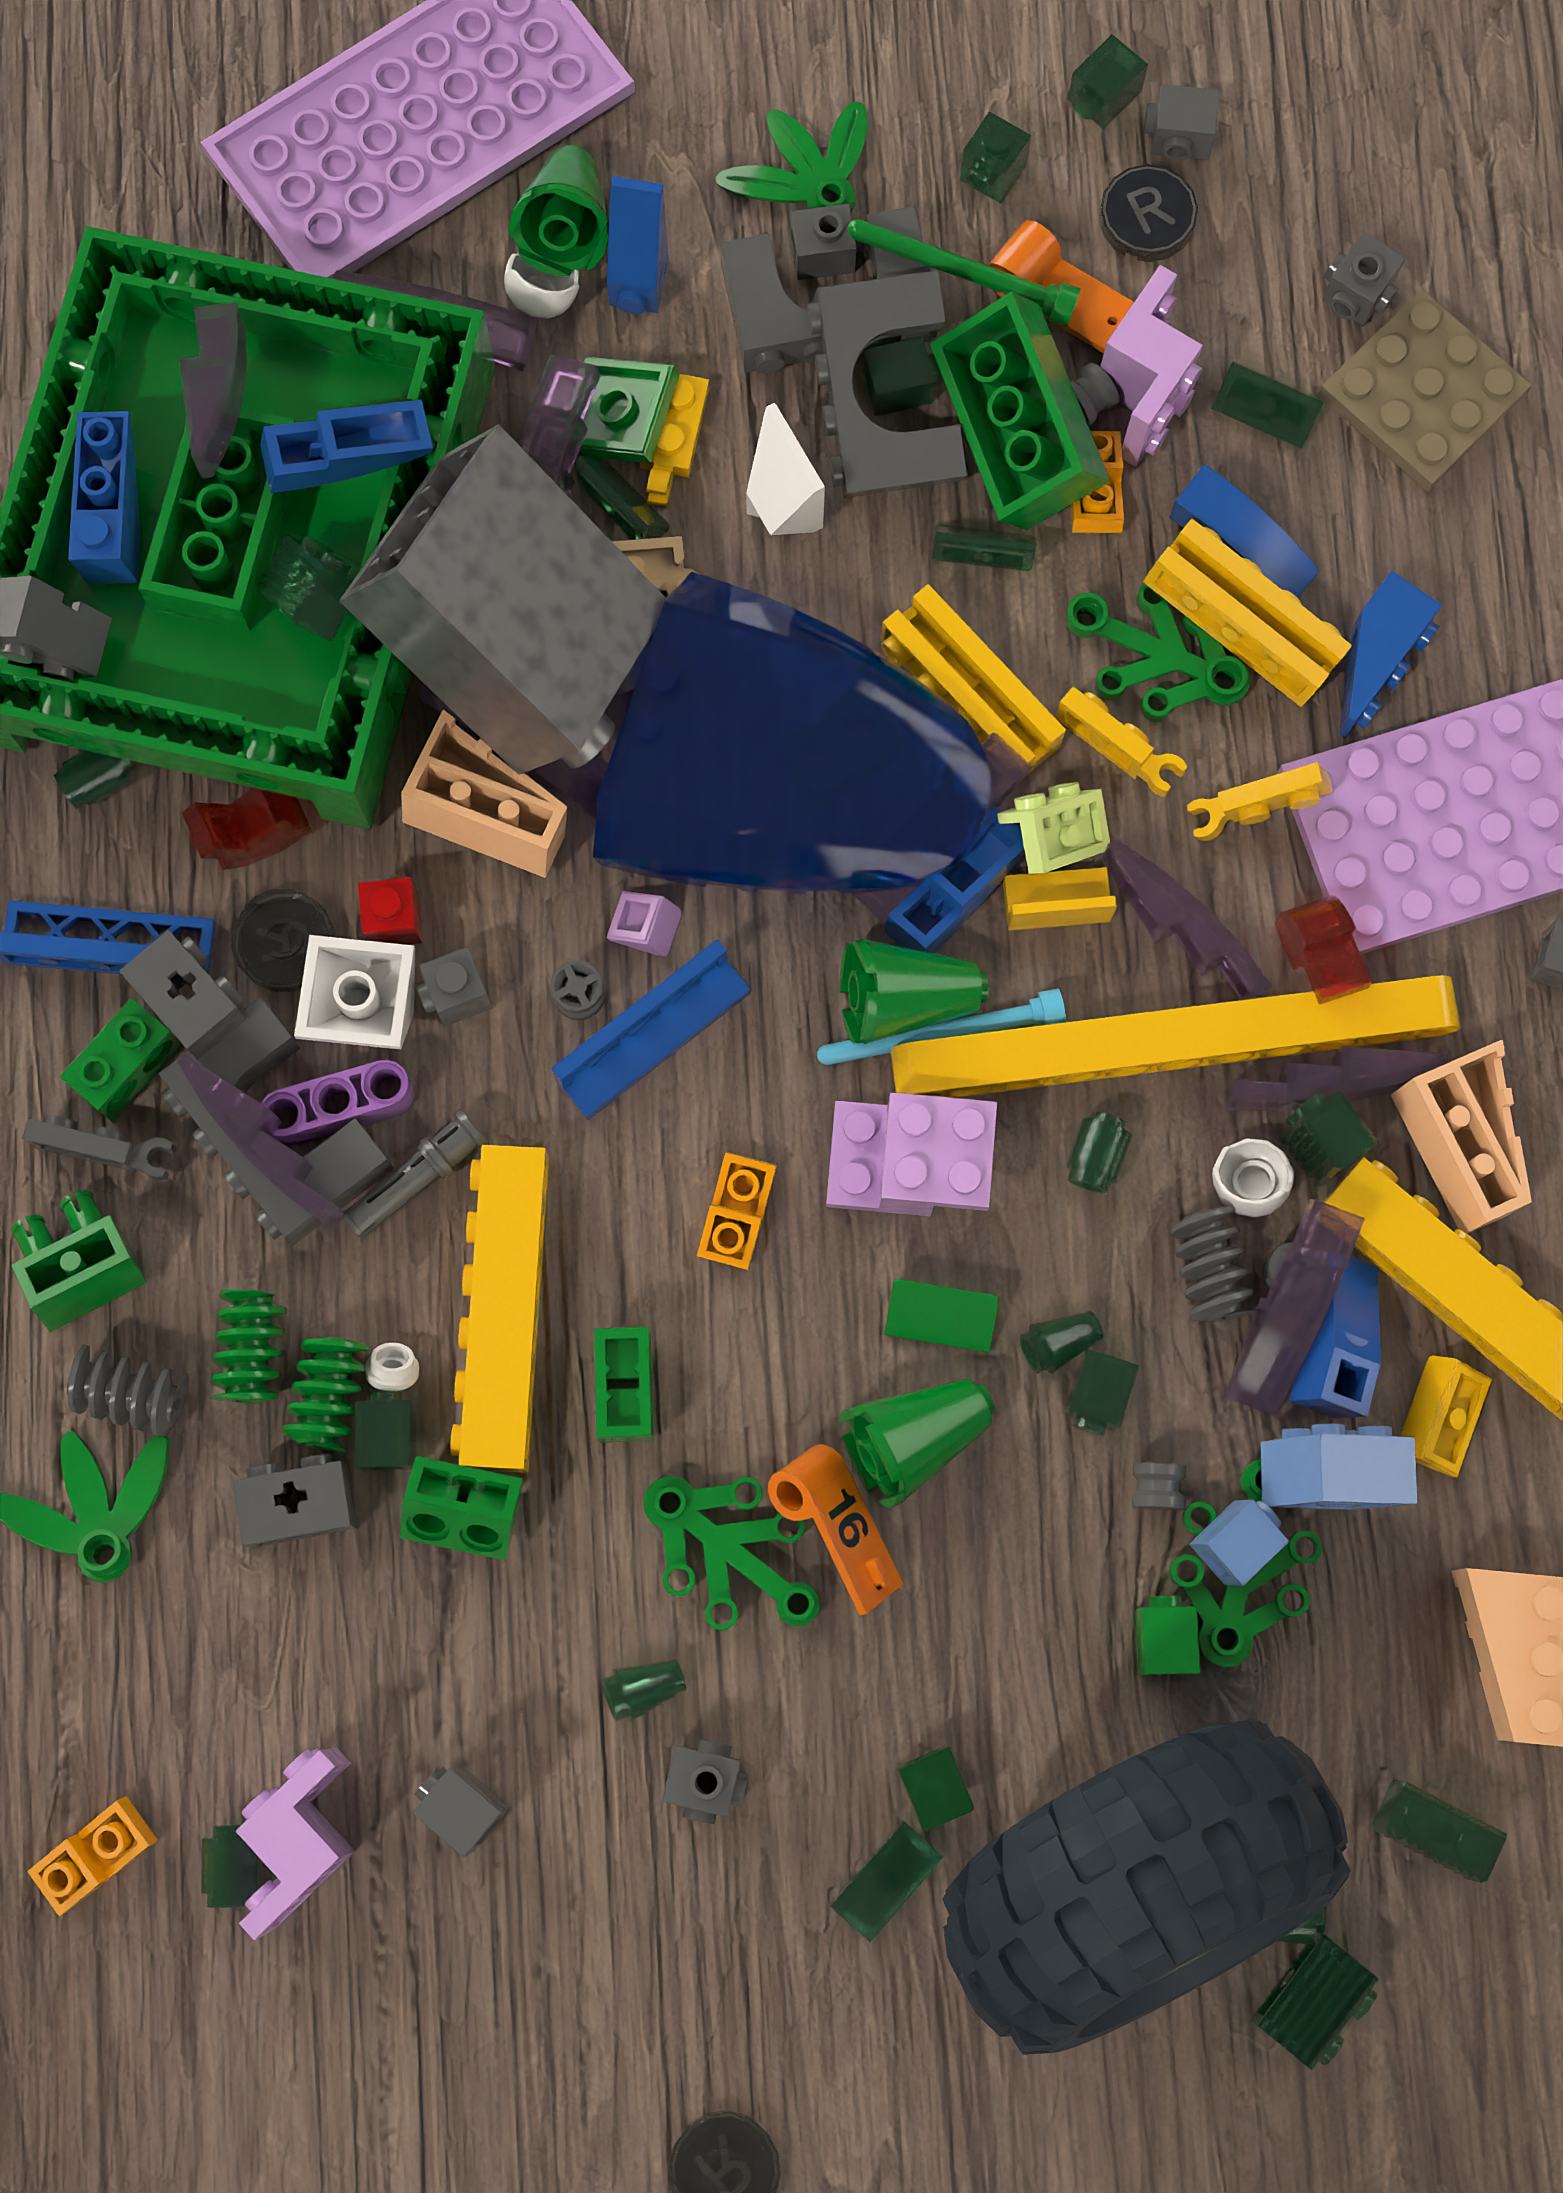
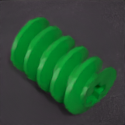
(247, 1346)
(324, 1392)

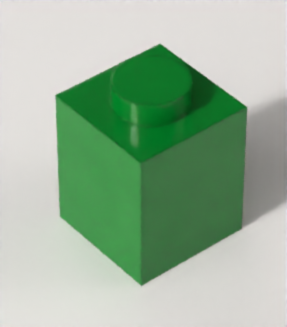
(1167, 1637)

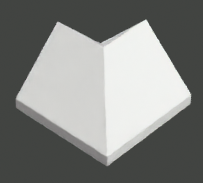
(783, 482)
(356, 992)

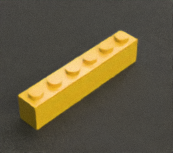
(1456, 1281)
(503, 1309)

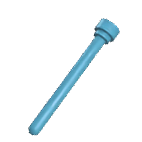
(1043, 1010)

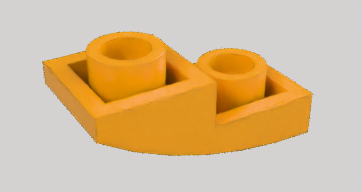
(1103, 508)
(737, 1210)
(92, 1855)

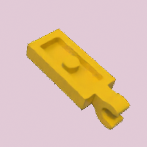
(678, 438)
(1119, 743)
(1255, 800)

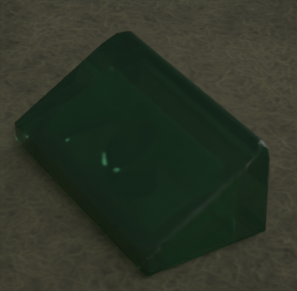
(1267, 404)
(619, 499)
(984, 547)
(885, 1881)

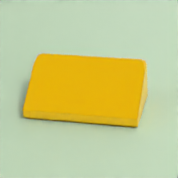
(1445, 1413)

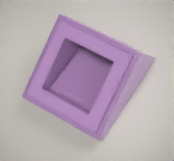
(645, 922)

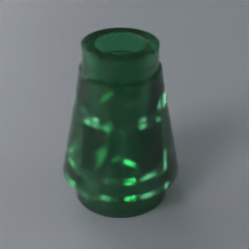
(1059, 1340)
(641, 1688)

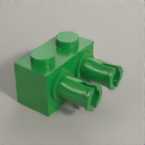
(78, 1271)

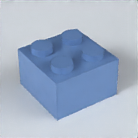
(1338, 1468)

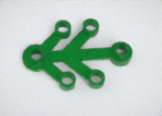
(1163, 656)
(723, 1546)
(1235, 1597)

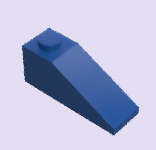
(636, 245)

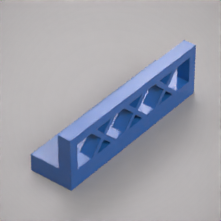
(89, 955)
(650, 1030)

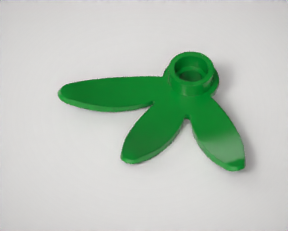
(803, 155)
(98, 1526)

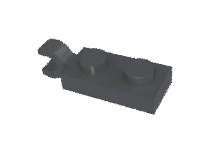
(105, 1148)

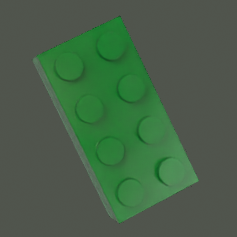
(1019, 411)

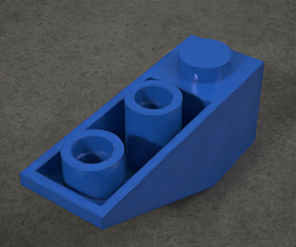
(105, 500)
(1381, 638)
(1345, 1354)

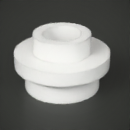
(392, 1367)

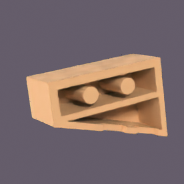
(481, 802)
(1468, 1136)
(1519, 1650)

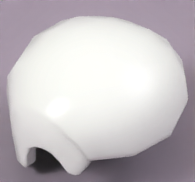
(538, 292)
(1253, 1177)

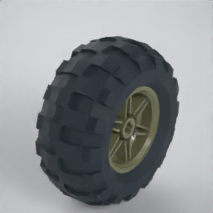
(1143, 1885)

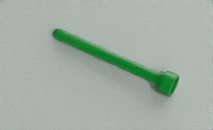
(1055, 301)

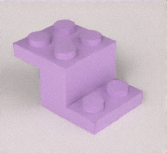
(1151, 367)
(912, 1154)
(293, 1839)

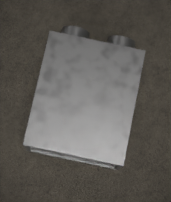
(509, 604)

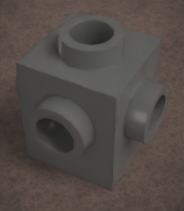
(1362, 279)
(683, 1786)

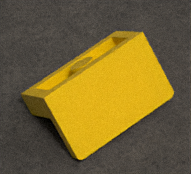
(1058, 898)

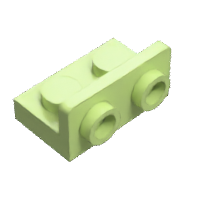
(1059, 827)

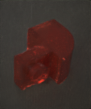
(247, 829)
(1322, 942)

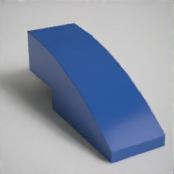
(344, 444)
(1244, 529)
(955, 892)

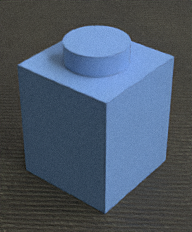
(1240, 1541)

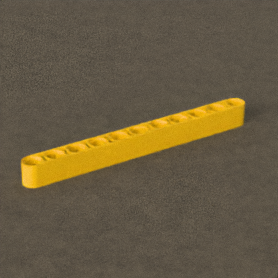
(1174, 1039)

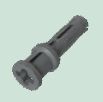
(434, 1159)

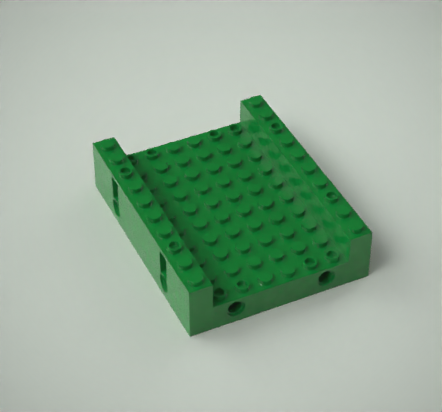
(195, 655)

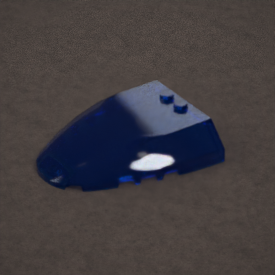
(783, 757)

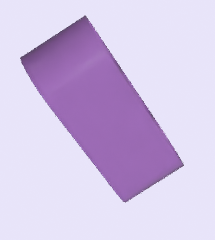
(363, 1105)

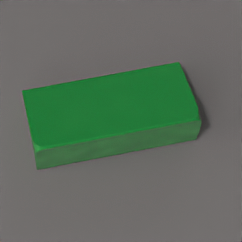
(941, 1315)

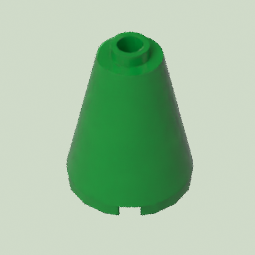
(562, 215)
(905, 989)
(913, 1435)

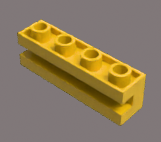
(1247, 612)
(969, 676)

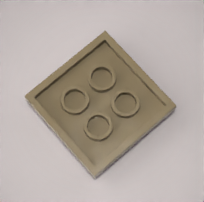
(1424, 390)

